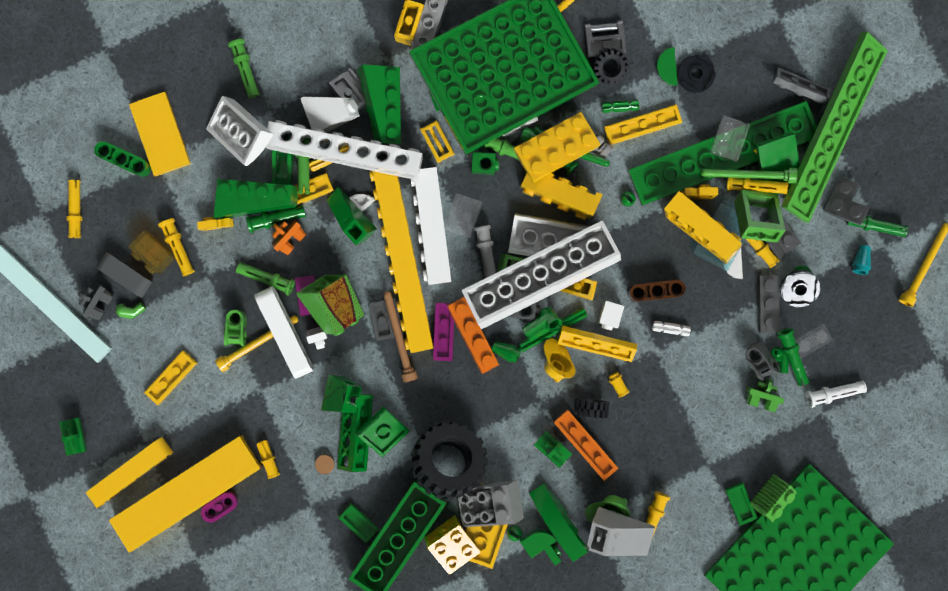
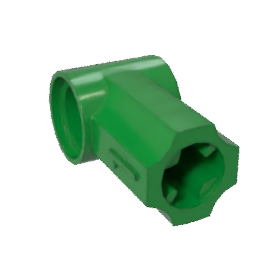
(546, 321)

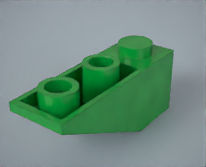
(350, 217)

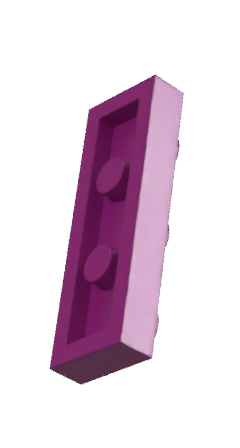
(443, 333)

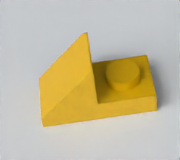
(584, 288)

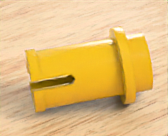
(618, 384)

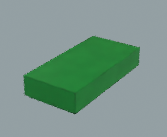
(740, 503)
(358, 523)

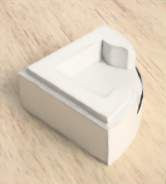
(362, 201)

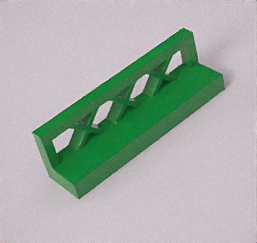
(357, 450)

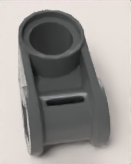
(762, 364)

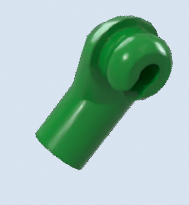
(781, 358)

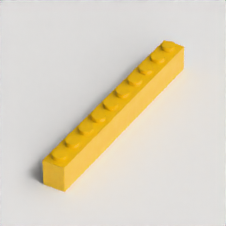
(403, 262)

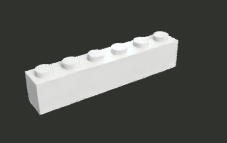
(432, 227)

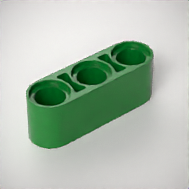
(116, 153)

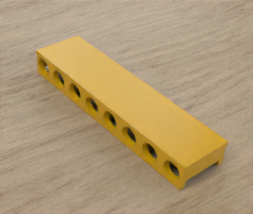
(185, 493)

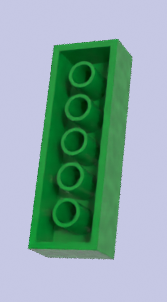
(397, 539)

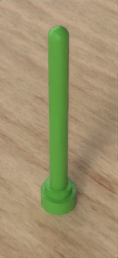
(787, 175)

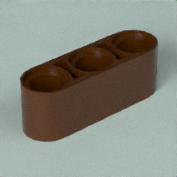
(665, 287)

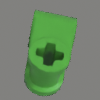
(235, 329)

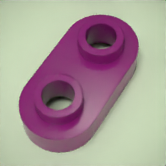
(219, 506)

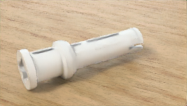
(826, 395)

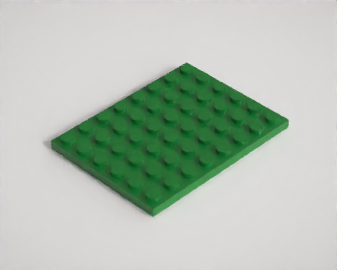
(503, 70)
(812, 546)

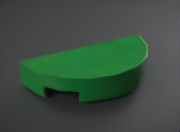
(667, 67)

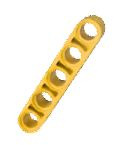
(129, 472)

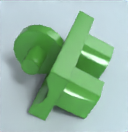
(772, 400)

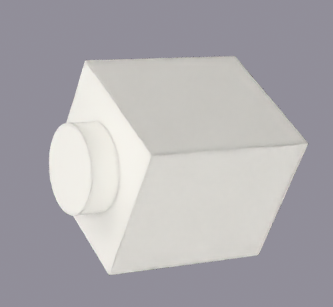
(610, 315)

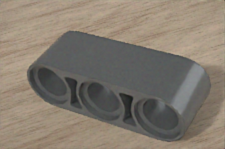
(123, 274)

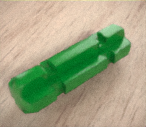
(620, 106)

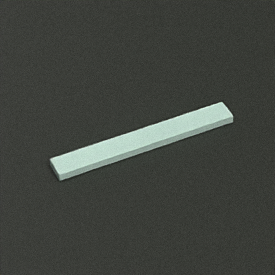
(52, 306)

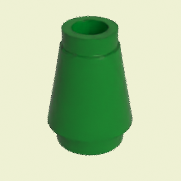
(507, 351)

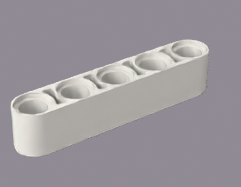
(284, 332)

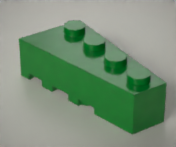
(382, 99)
(245, 198)

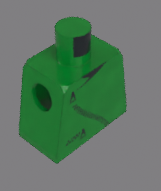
(342, 395)

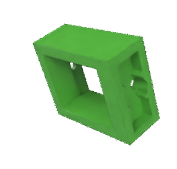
(750, 229)

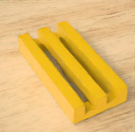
(444, 155)

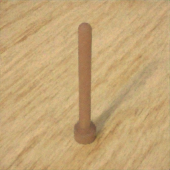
(409, 373)

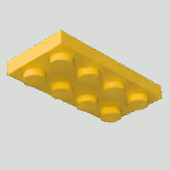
(556, 147)

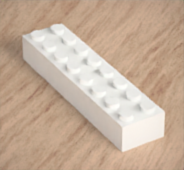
(541, 274)

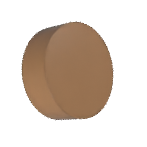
(324, 464)

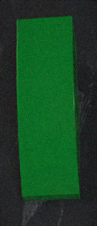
(282, 166)

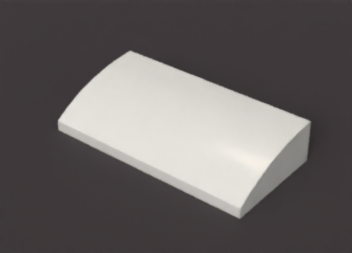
(238, 130)
(535, 233)

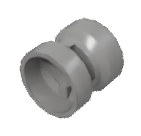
(604, 150)

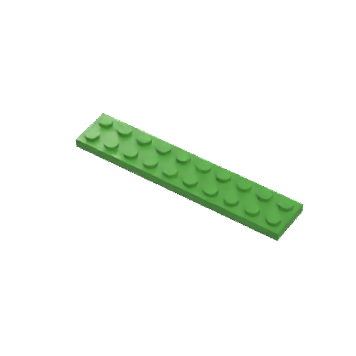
(835, 127)

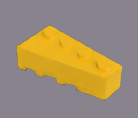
(562, 193)
(702, 227)

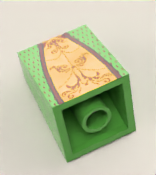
(332, 303)

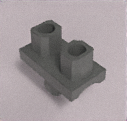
(100, 294)

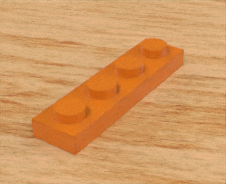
(472, 335)
(585, 445)

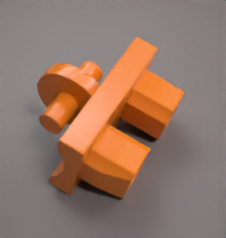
(282, 242)

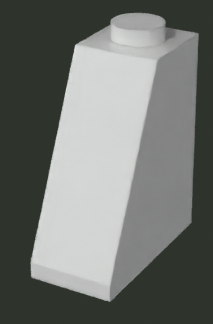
(329, 112)

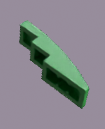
(558, 522)

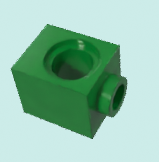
(478, 157)

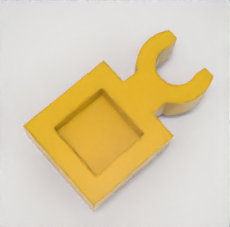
(703, 192)
(210, 223)

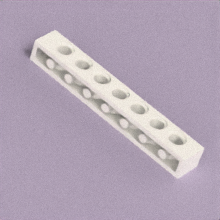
(350, 158)

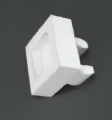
(316, 335)

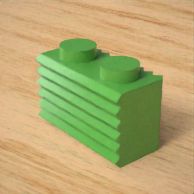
(773, 498)

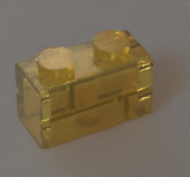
(151, 252)

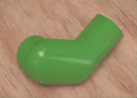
(130, 313)

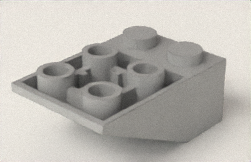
(491, 504)
(619, 535)

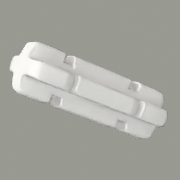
(671, 328)

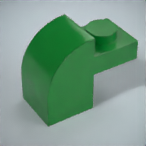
(540, 540)

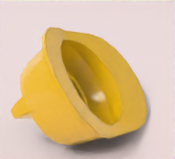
(558, 361)

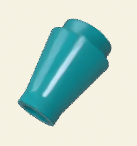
(862, 261)

